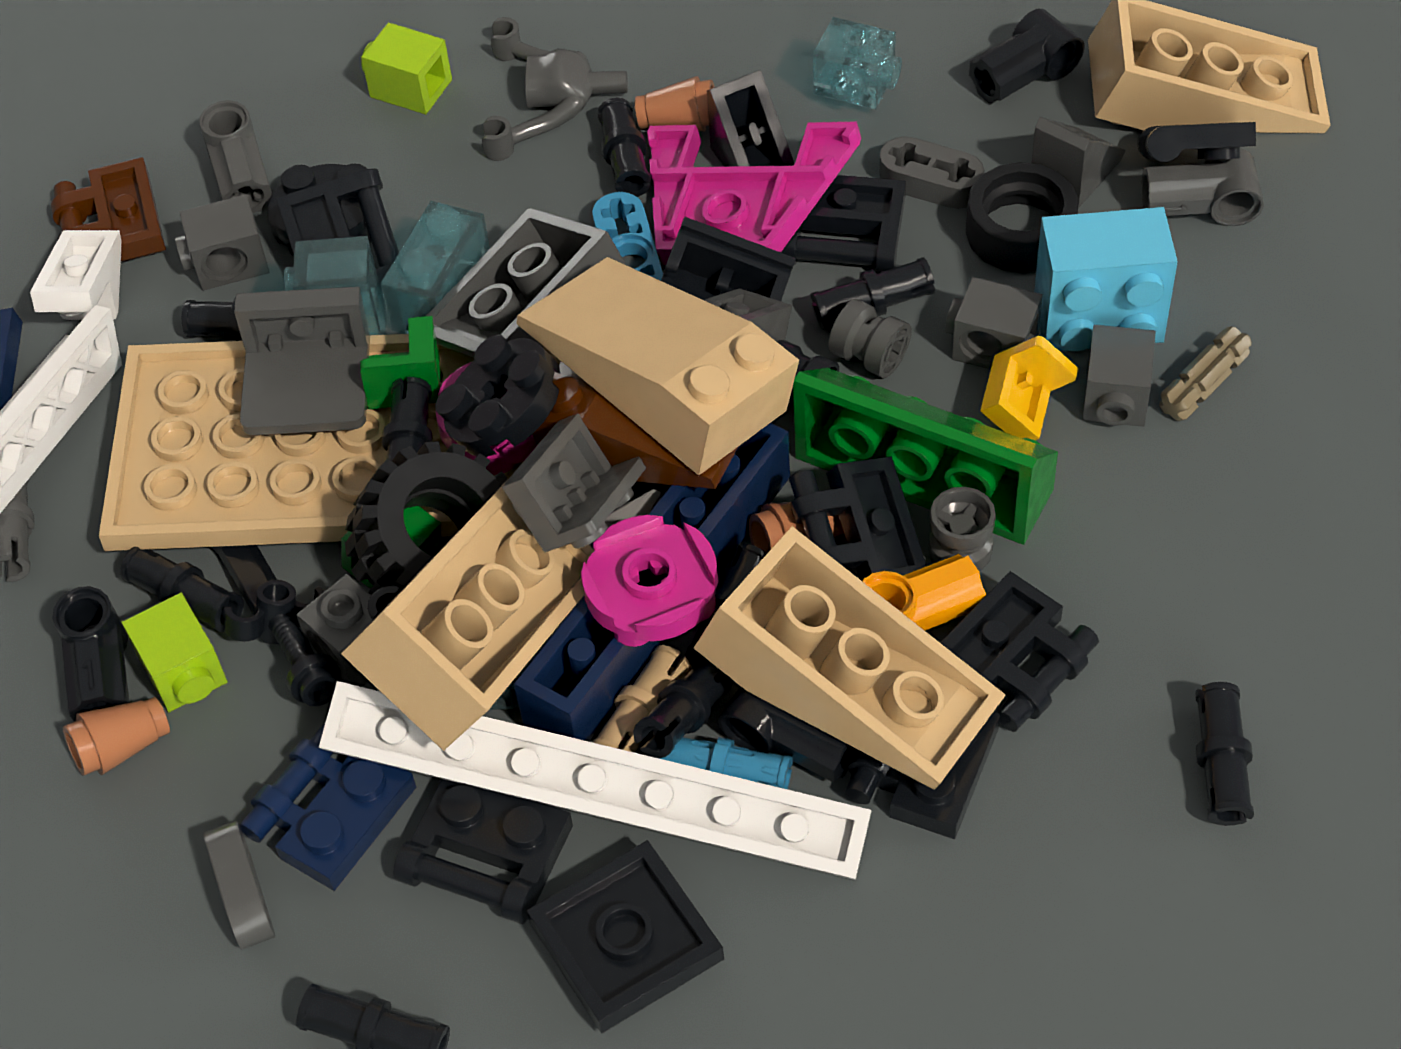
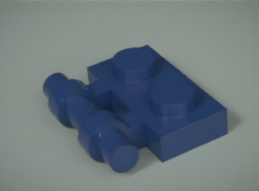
(339, 821)

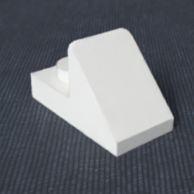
(80, 274)

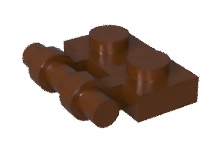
(123, 202)

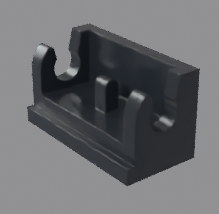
(717, 262)

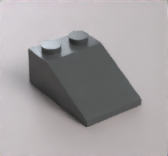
(514, 274)

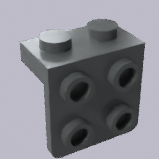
(303, 360)

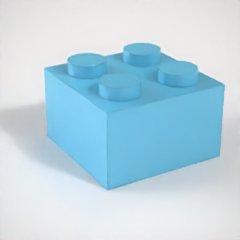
(1105, 273)

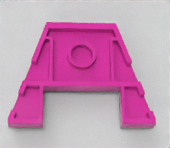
(745, 201)

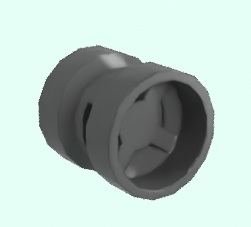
(871, 339)
(962, 525)

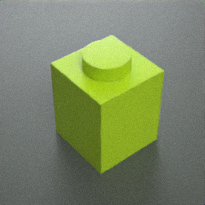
(406, 68)
(175, 652)

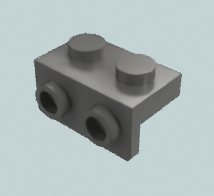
(570, 487)

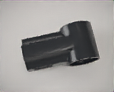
(1036, 49)
(92, 657)
(765, 727)

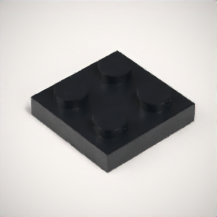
(625, 936)

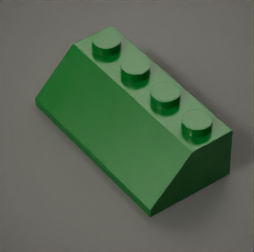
(932, 449)

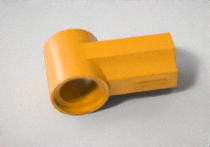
(933, 592)

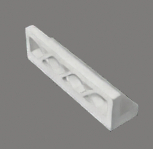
(55, 398)

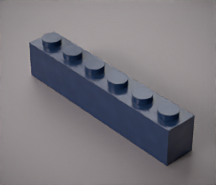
(583, 665)

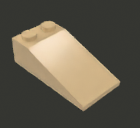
(1186, 68)
(666, 359)
(469, 621)
(847, 662)

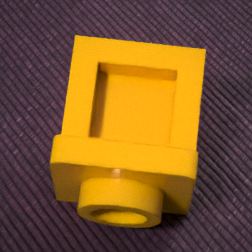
(1022, 386)

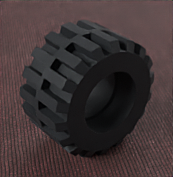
(412, 479)

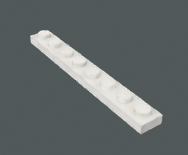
(607, 784)

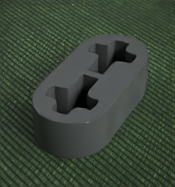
(930, 170)
(239, 885)

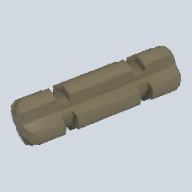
(1205, 373)

